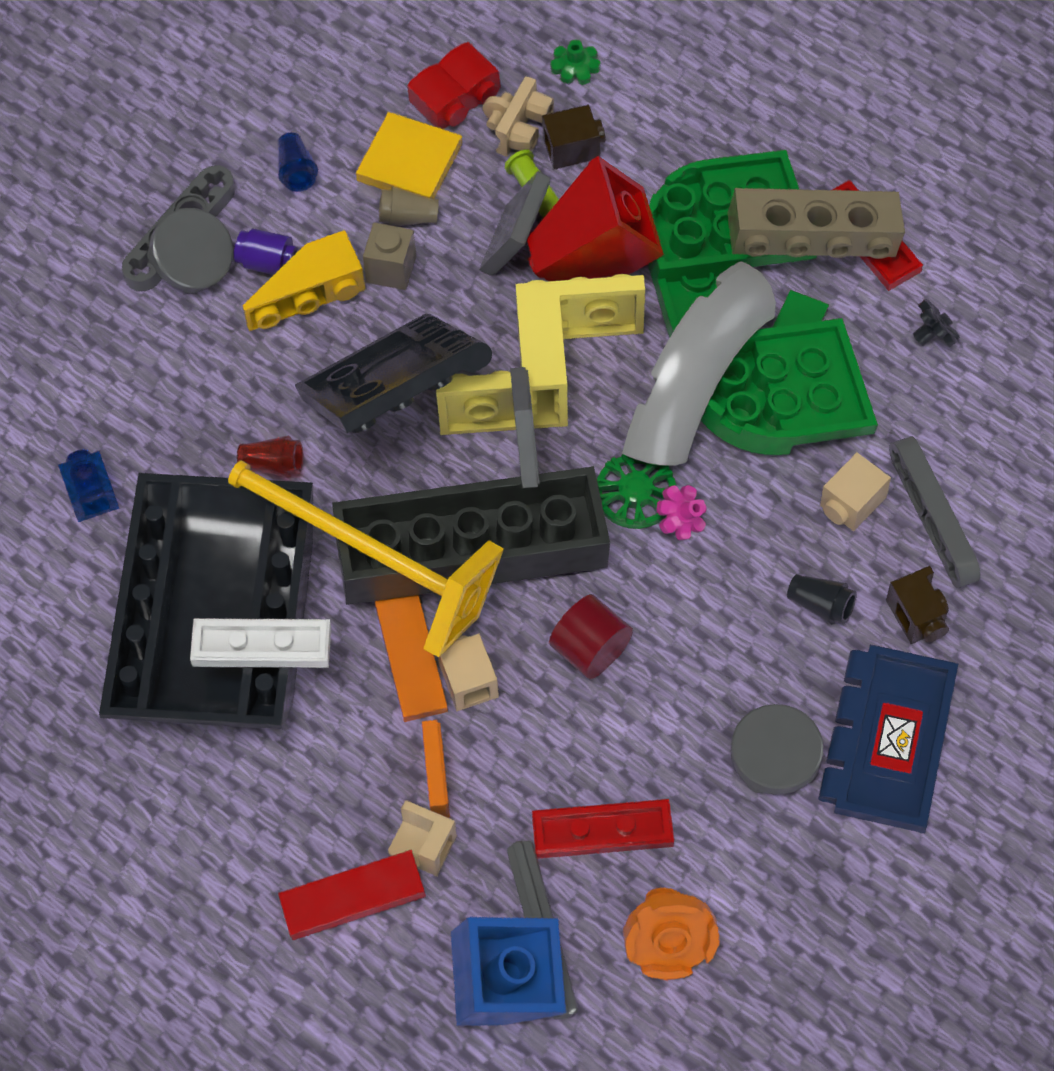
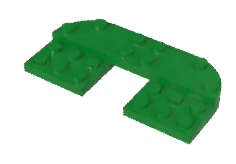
(786, 380)

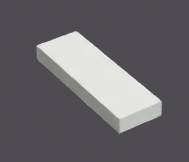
(261, 643)

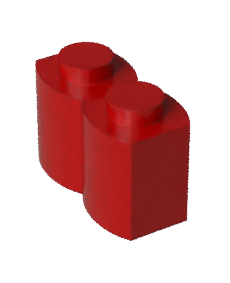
(454, 86)

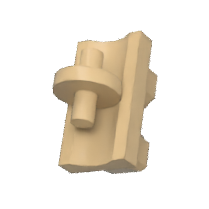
(509, 116)

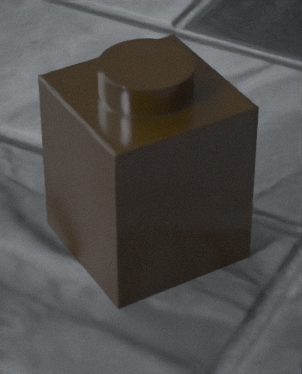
(572, 136)

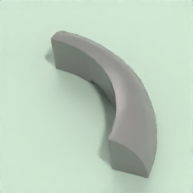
(695, 363)

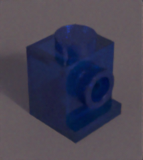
(88, 484)

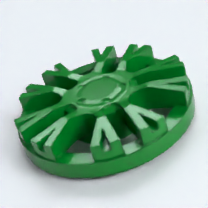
(634, 491)

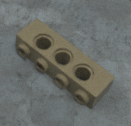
(815, 222)

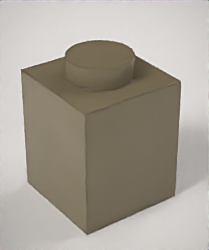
(389, 256)

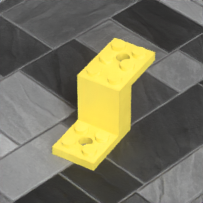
(544, 318)

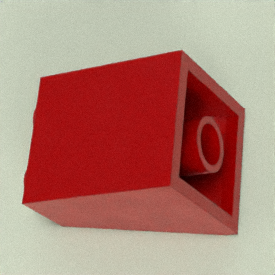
(595, 228)

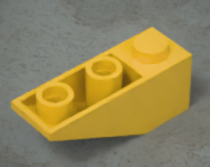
(311, 278)

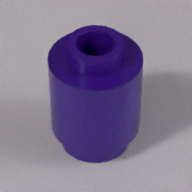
(263, 250)

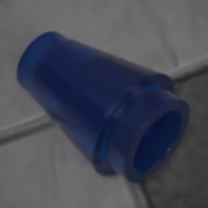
(295, 163)

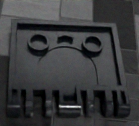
(392, 372)

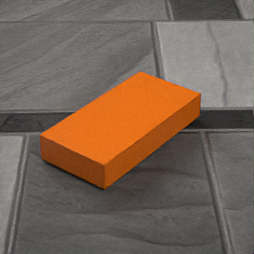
(435, 767)

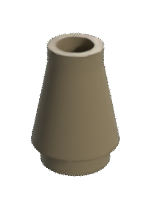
(406, 208)

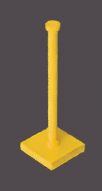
(460, 594)

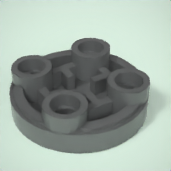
(191, 250)
(776, 749)

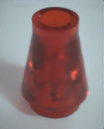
(273, 456)

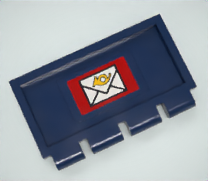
(893, 739)

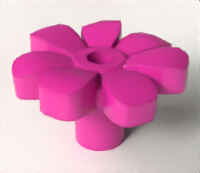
(681, 511)

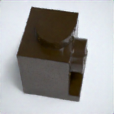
(918, 606)

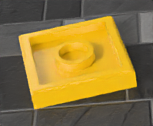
(409, 156)

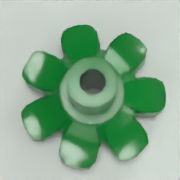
(575, 62)

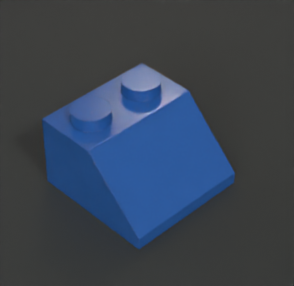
(507, 970)

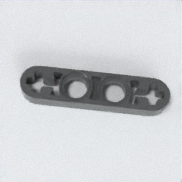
(192, 197)
(935, 512)

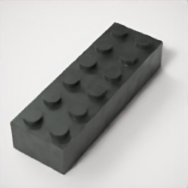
(541, 529)

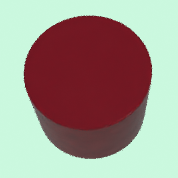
(590, 636)

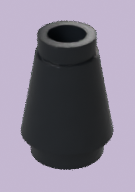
(823, 597)

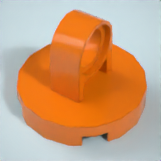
(670, 934)

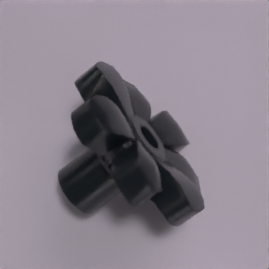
(935, 325)

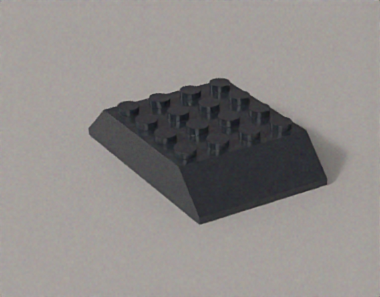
(203, 555)

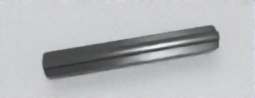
(536, 903)

